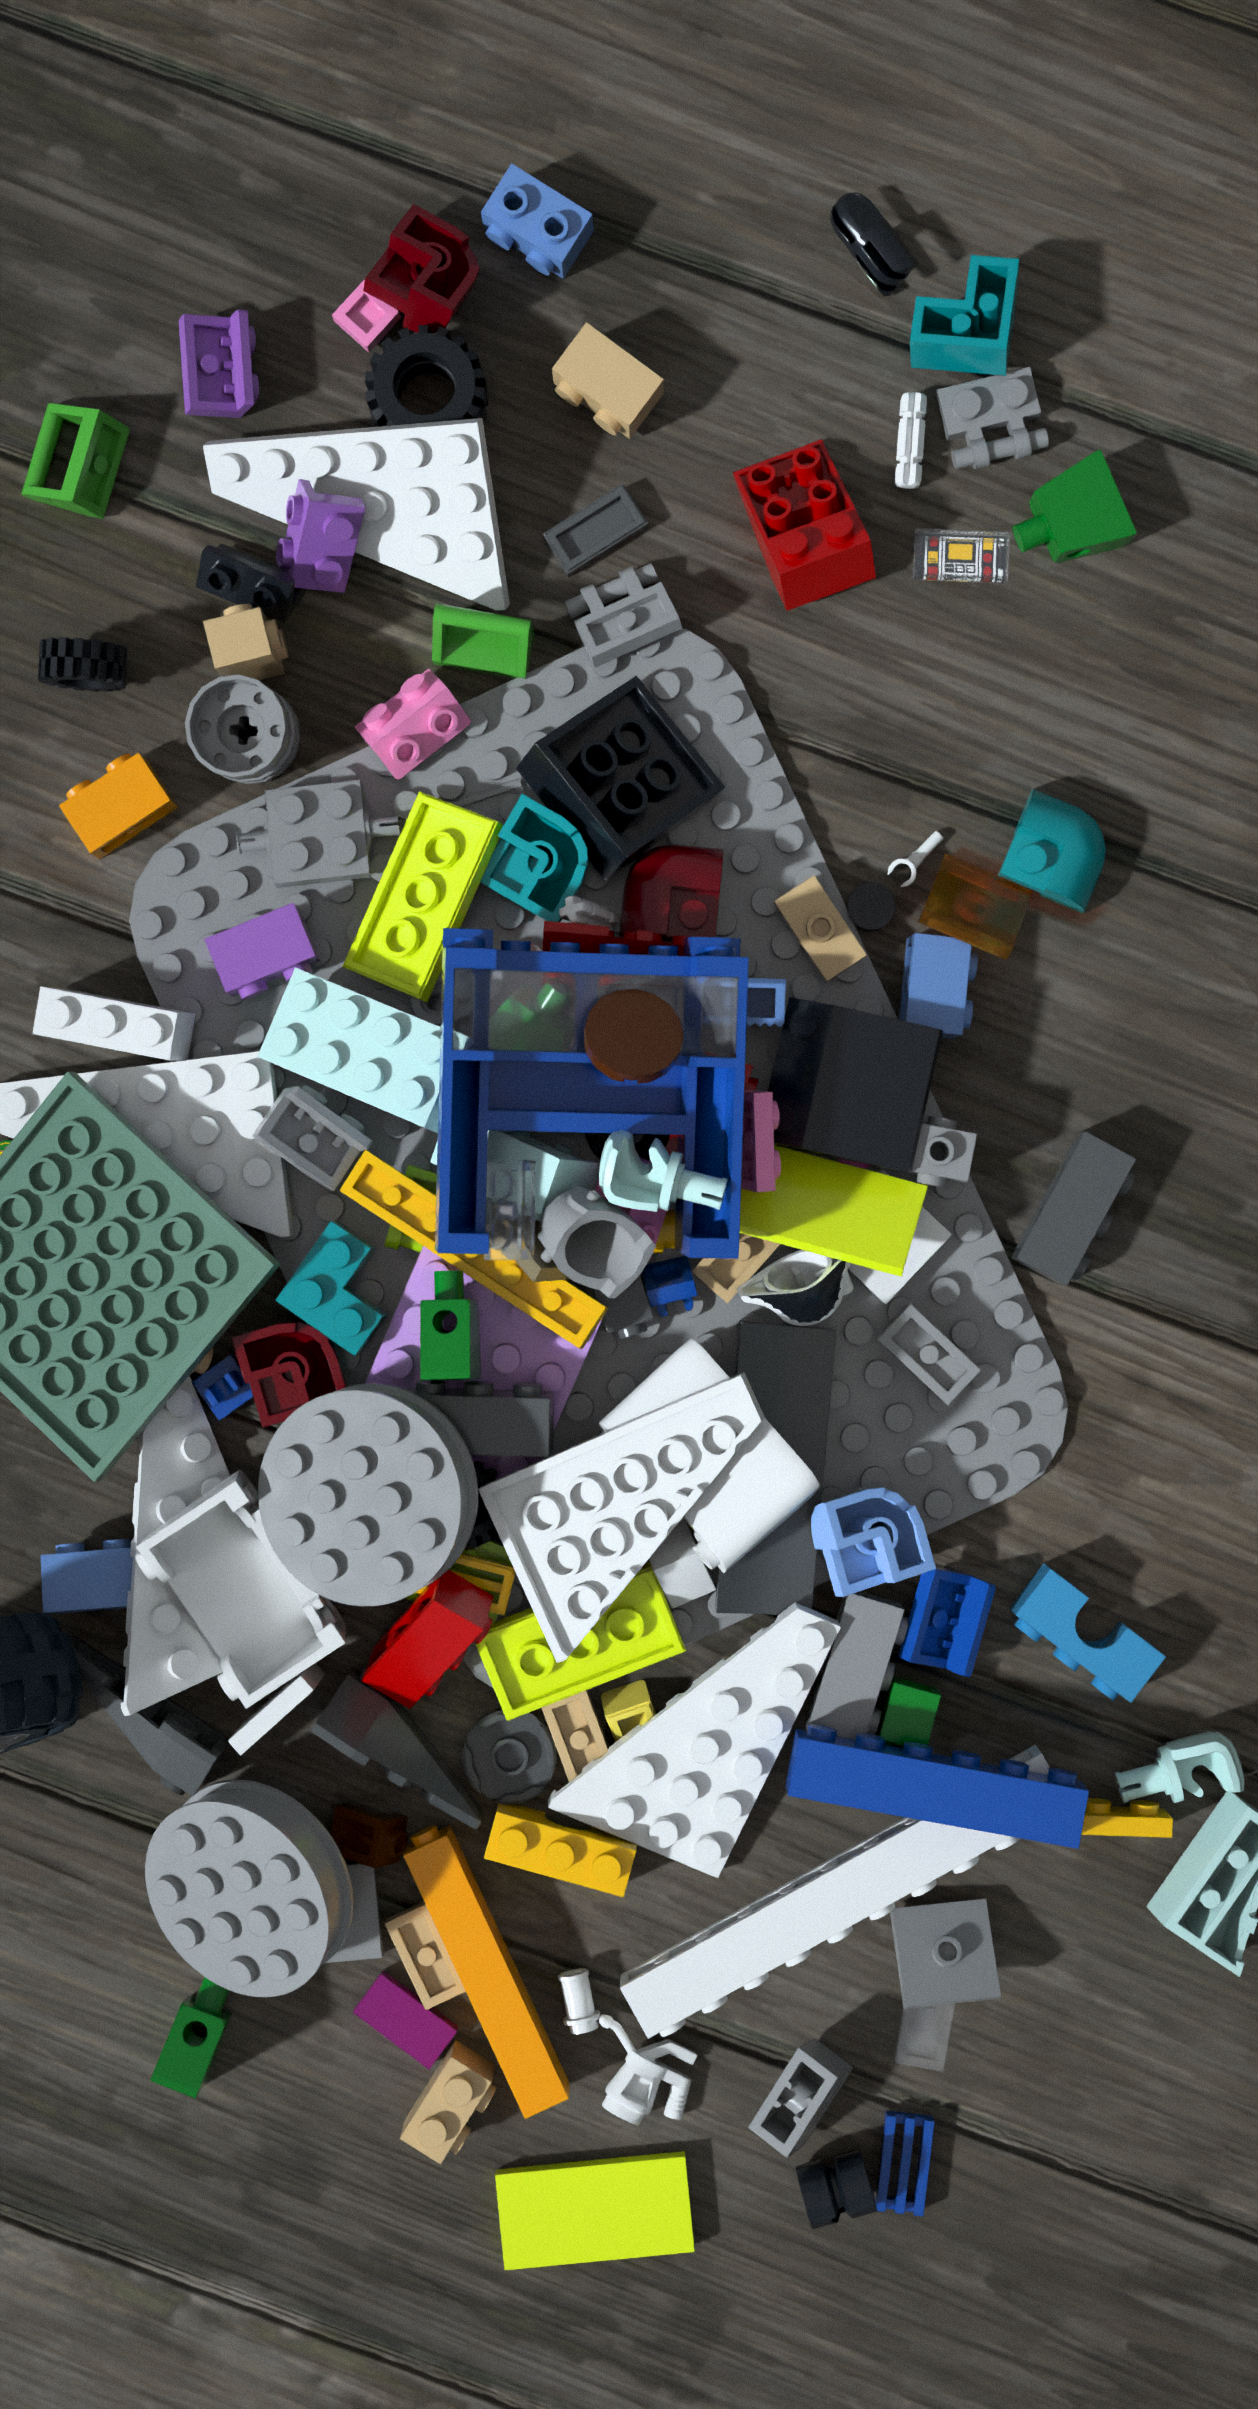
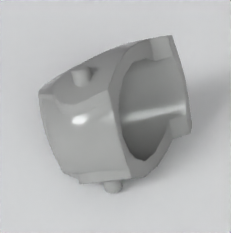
(594, 1241)

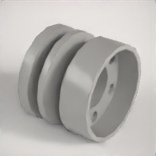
(230, 706)

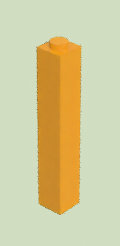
(486, 1970)

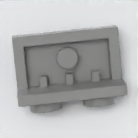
(312, 1135)

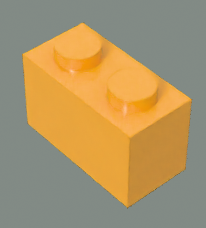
(117, 804)

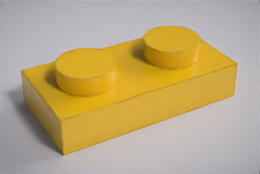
(1139, 1820)

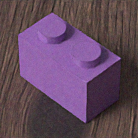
(262, 951)

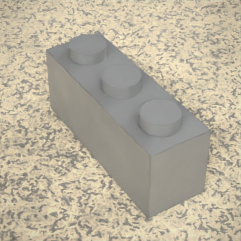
(858, 1665)

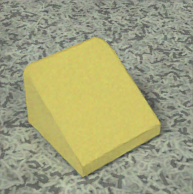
(627, 1707)

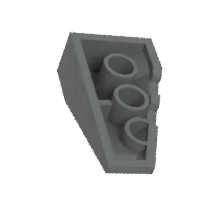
(379, 1729)
(165, 1733)

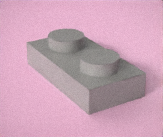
(928, 1354)

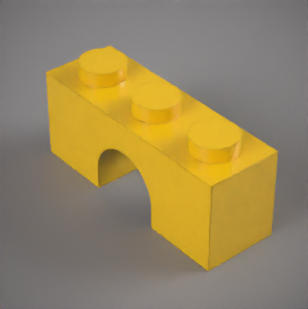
(582, 1857)

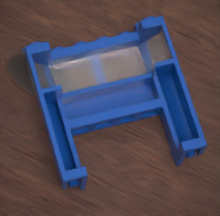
(521, 1065)

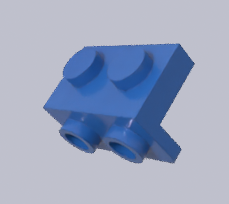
(947, 1620)

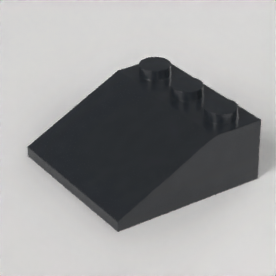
(620, 776)
(852, 1083)

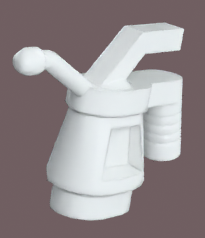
(636, 2083)

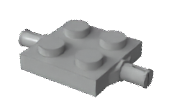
(318, 833)

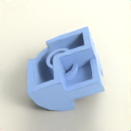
(870, 1540)

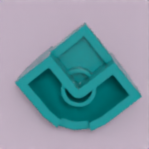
(1056, 851)
(537, 860)

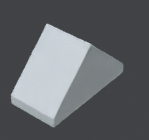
(679, 1567)

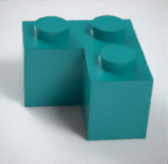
(970, 332)
(322, 1291)

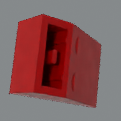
(805, 525)

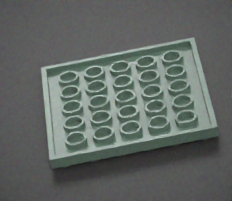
(108, 1276)

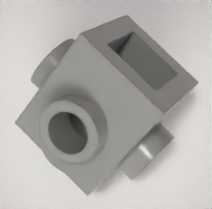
(957, 1153)

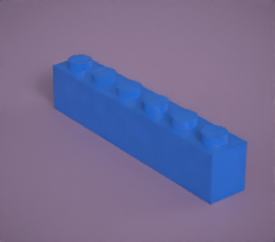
(937, 1787)

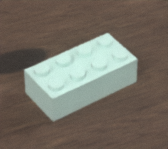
(357, 1048)

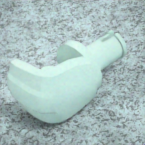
(654, 1185)
(1175, 1768)

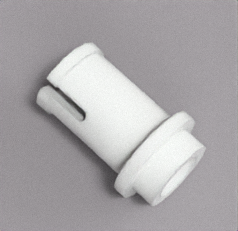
(578, 2001)

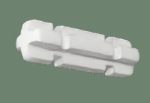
(910, 440)
(587, 912)

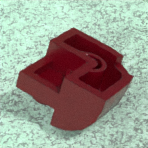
(424, 270)
(673, 892)
(287, 1368)

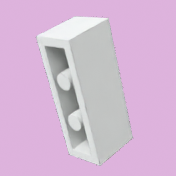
(114, 1023)

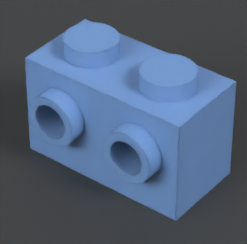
(536, 222)
(937, 983)
(86, 1579)

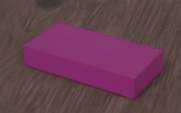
(404, 2021)

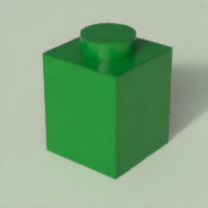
(908, 1712)

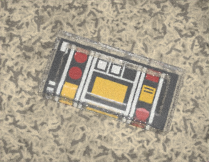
(960, 555)

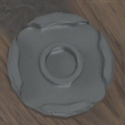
(509, 1758)

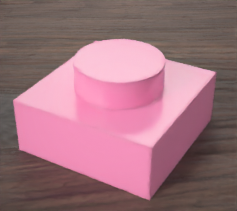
(365, 318)

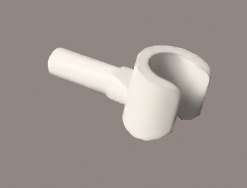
(916, 858)

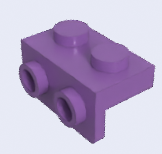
(218, 364)
(319, 538)

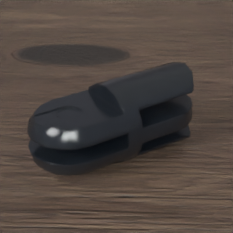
(872, 242)

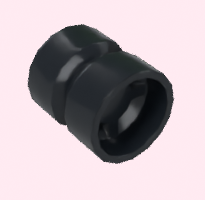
(836, 2189)

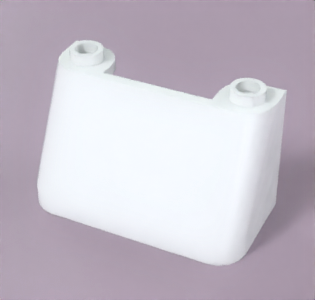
(753, 1490)
(240, 1591)

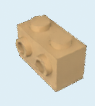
(606, 382)
(246, 643)
(448, 2101)

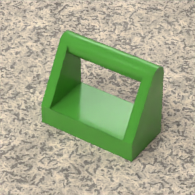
(91, 465)
(481, 641)

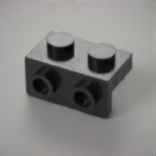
(248, 581)

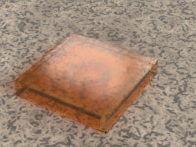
(975, 906)

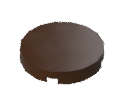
(633, 1036)

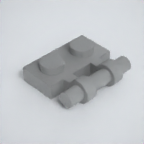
(989, 405)
(626, 623)

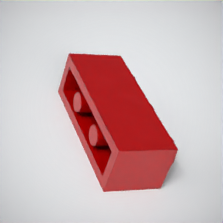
(429, 1639)

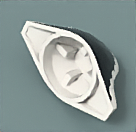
(800, 1287)

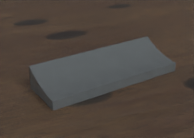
(792, 1383)

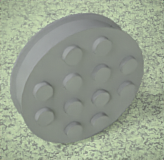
(367, 1494)
(249, 1888)

